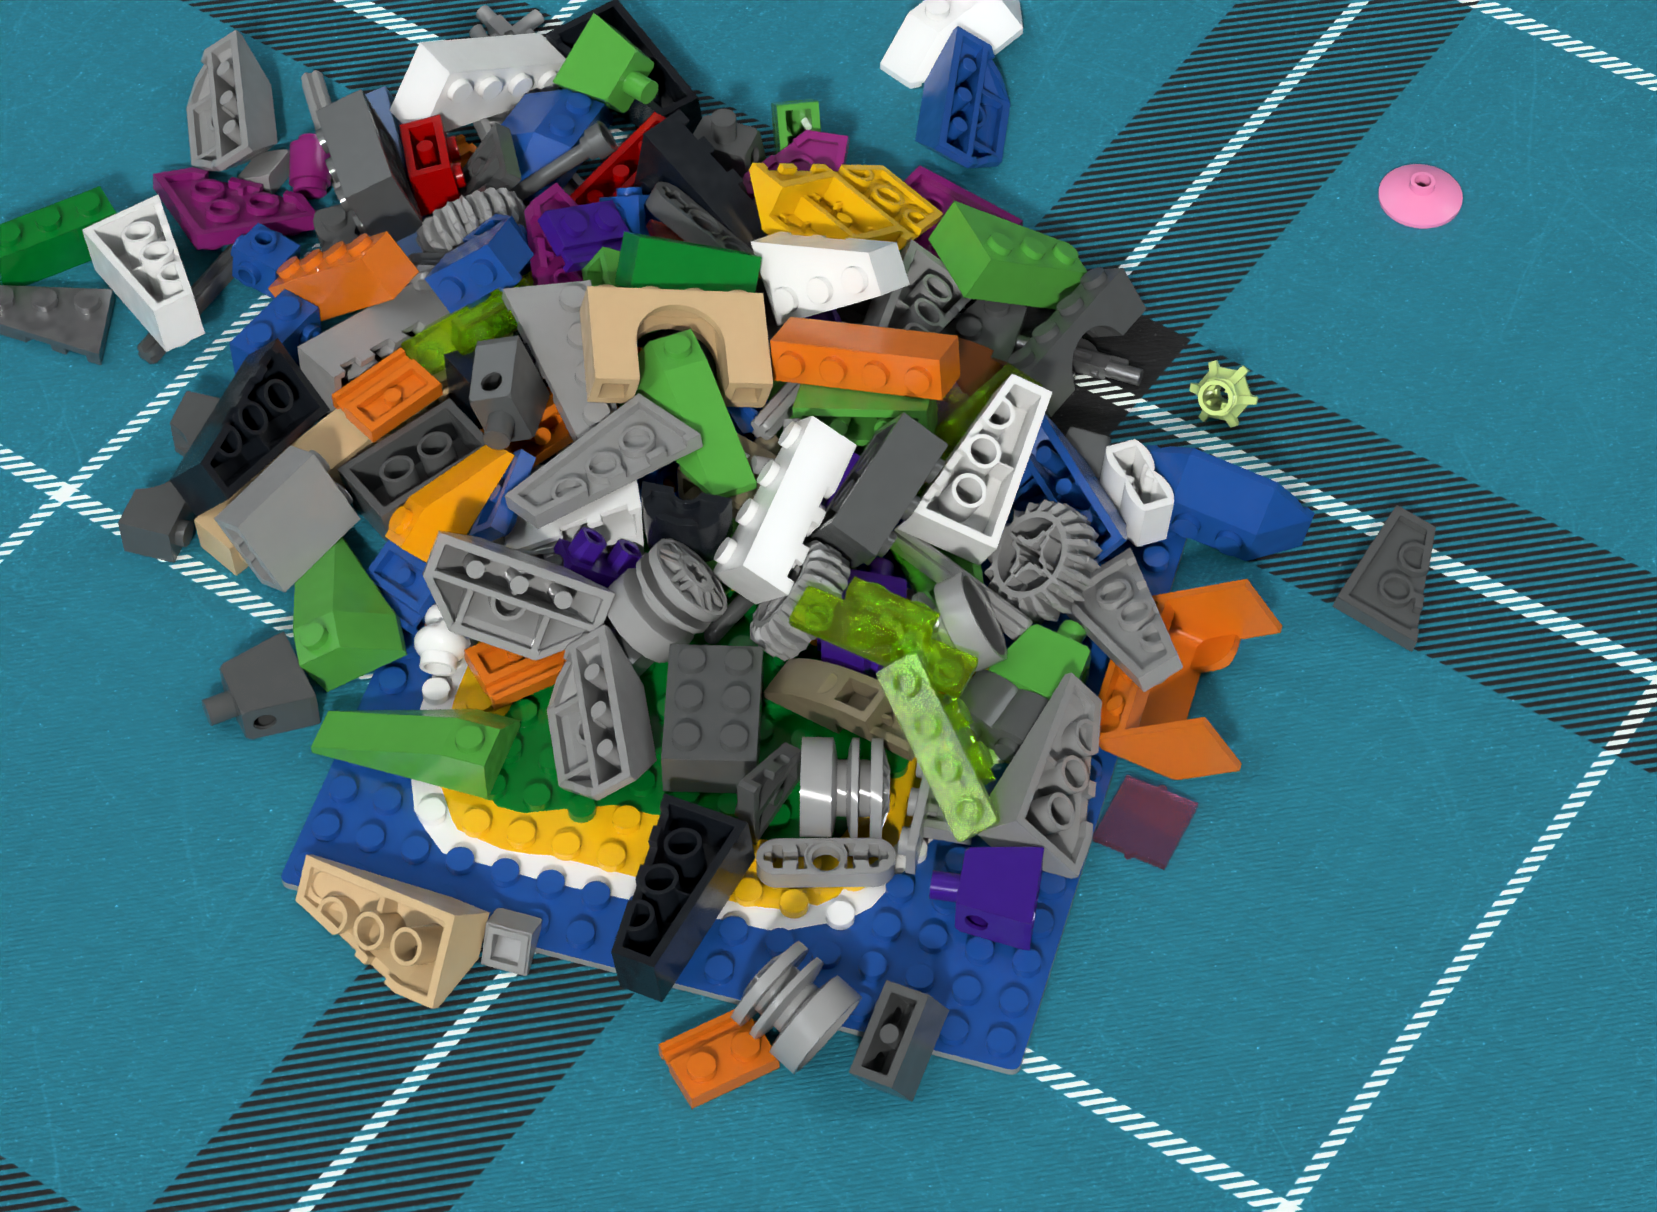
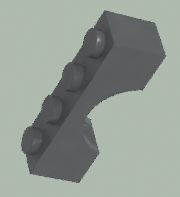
(1099, 306)
(158, 518)

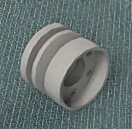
(665, 600)
(967, 619)
(842, 787)
(795, 1006)

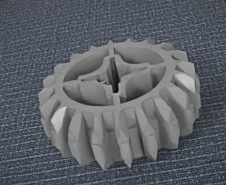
(459, 218)
(1044, 560)
(770, 626)

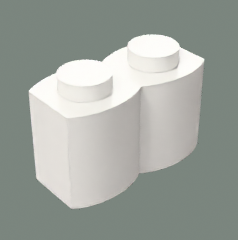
(1137, 491)

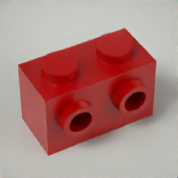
(431, 163)

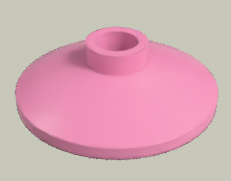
(1420, 196)

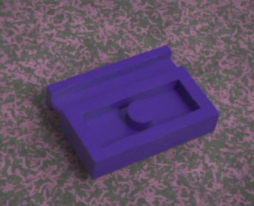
(582, 231)

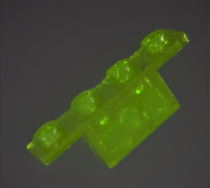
(463, 330)
(884, 630)
(943, 745)

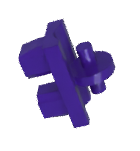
(587, 557)

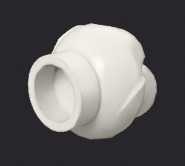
(438, 646)

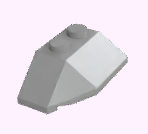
(230, 107)
(511, 596)
(599, 718)

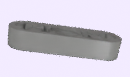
(810, 848)

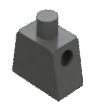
(734, 143)
(506, 391)
(264, 691)

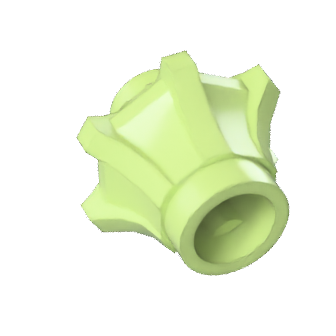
(1210, 398)

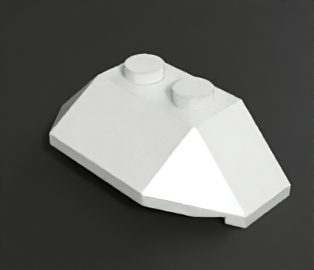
(930, 26)

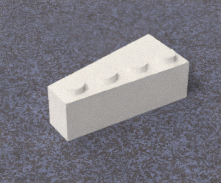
(475, 77)
(144, 269)
(977, 486)
(783, 511)

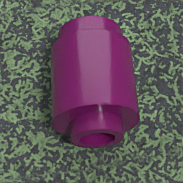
(308, 167)

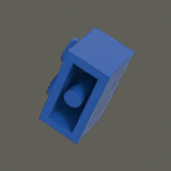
(480, 267)
(285, 318)

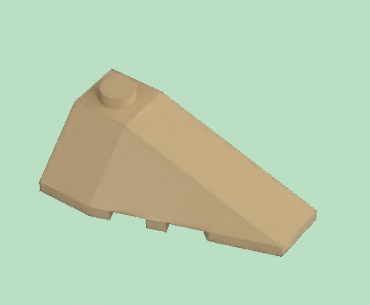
(402, 930)

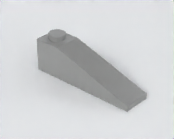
(1049, 782)

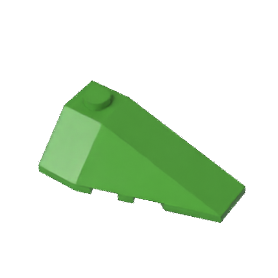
(682, 383)
(343, 621)
(433, 746)

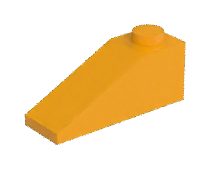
(448, 502)

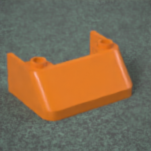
(1153, 724)

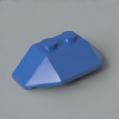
(964, 104)
(550, 125)
(1063, 476)
(1229, 505)

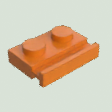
(387, 394)
(510, 676)
(716, 1058)

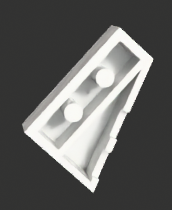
(825, 273)
(613, 516)

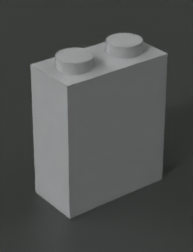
(288, 517)

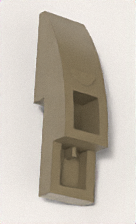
(838, 700)

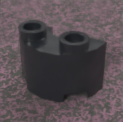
(696, 522)

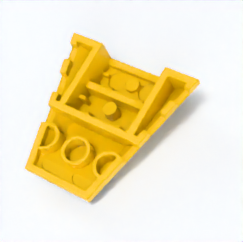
(840, 204)

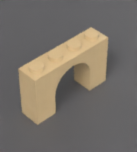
(725, 322)

